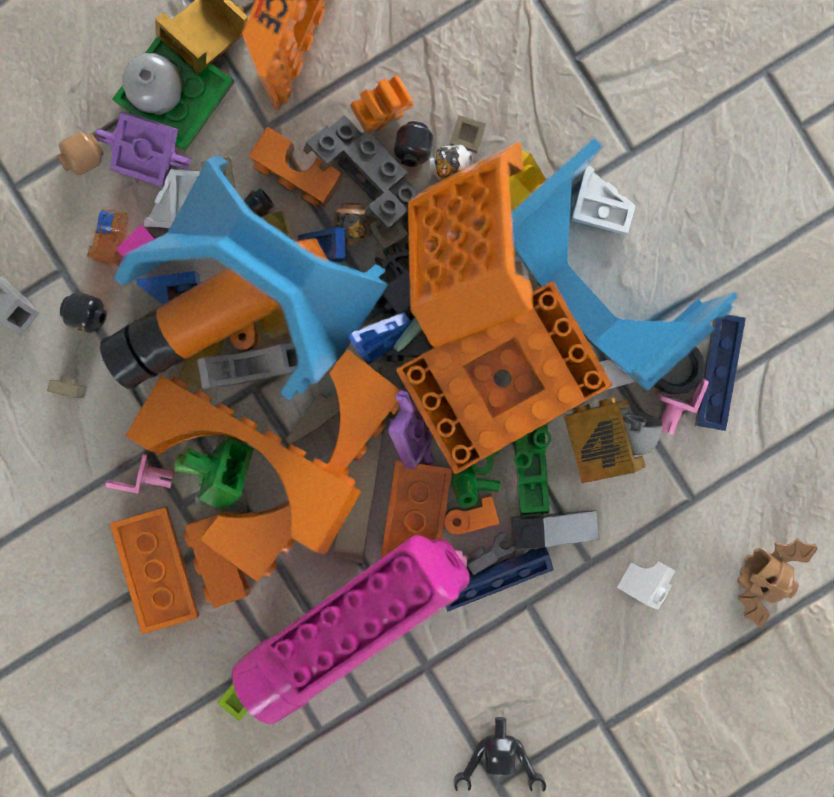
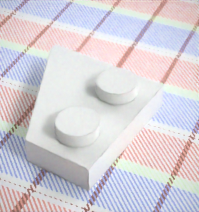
(171, 198)
(601, 205)

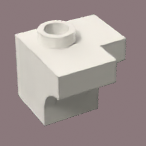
(647, 584)

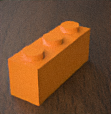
(222, 579)

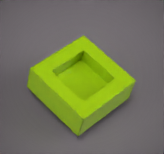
(232, 703)

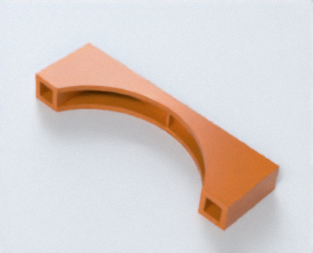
(315, 496)
(257, 538)

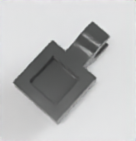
(484, 557)

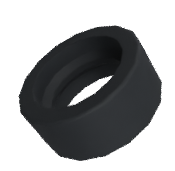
(692, 382)

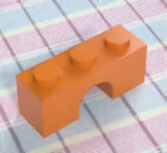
(272, 157)

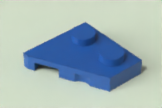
(380, 337)

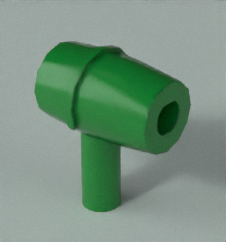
(467, 486)

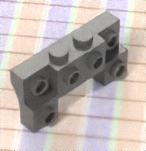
(369, 166)

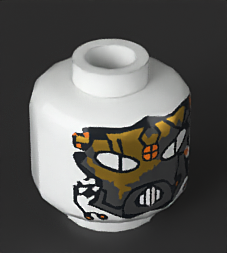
(450, 160)

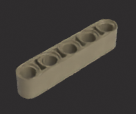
(353, 533)

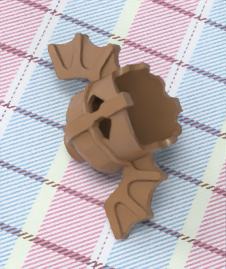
(771, 577)

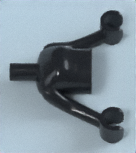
(500, 757)

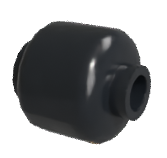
(413, 144)
(83, 312)

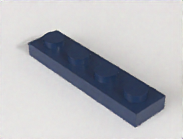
(720, 372)
(503, 576)

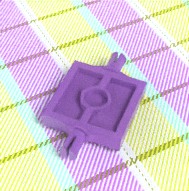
(143, 148)
(411, 433)

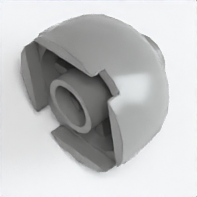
(152, 83)
(642, 431)

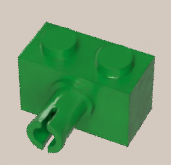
(222, 472)

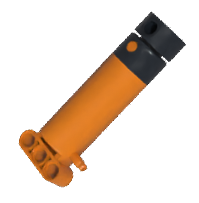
(188, 325)

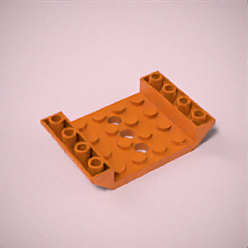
(472, 279)

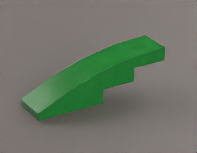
(533, 480)

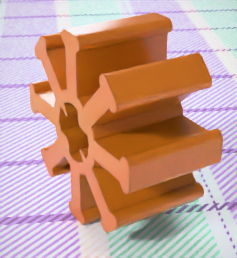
(382, 104)

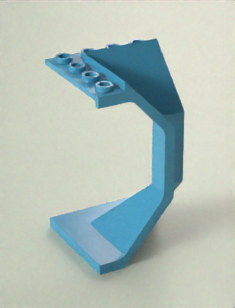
(317, 296)
(637, 347)

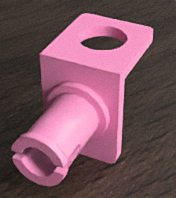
(675, 406)
(146, 474)

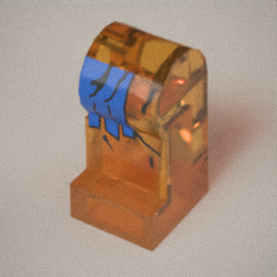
(108, 237)

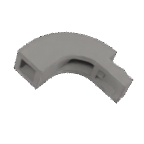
(15, 308)
(248, 366)

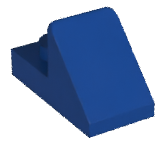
(331, 242)
(162, 286)

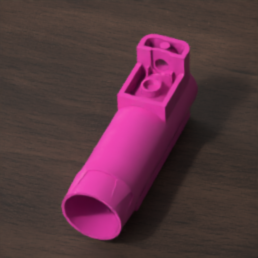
(349, 627)

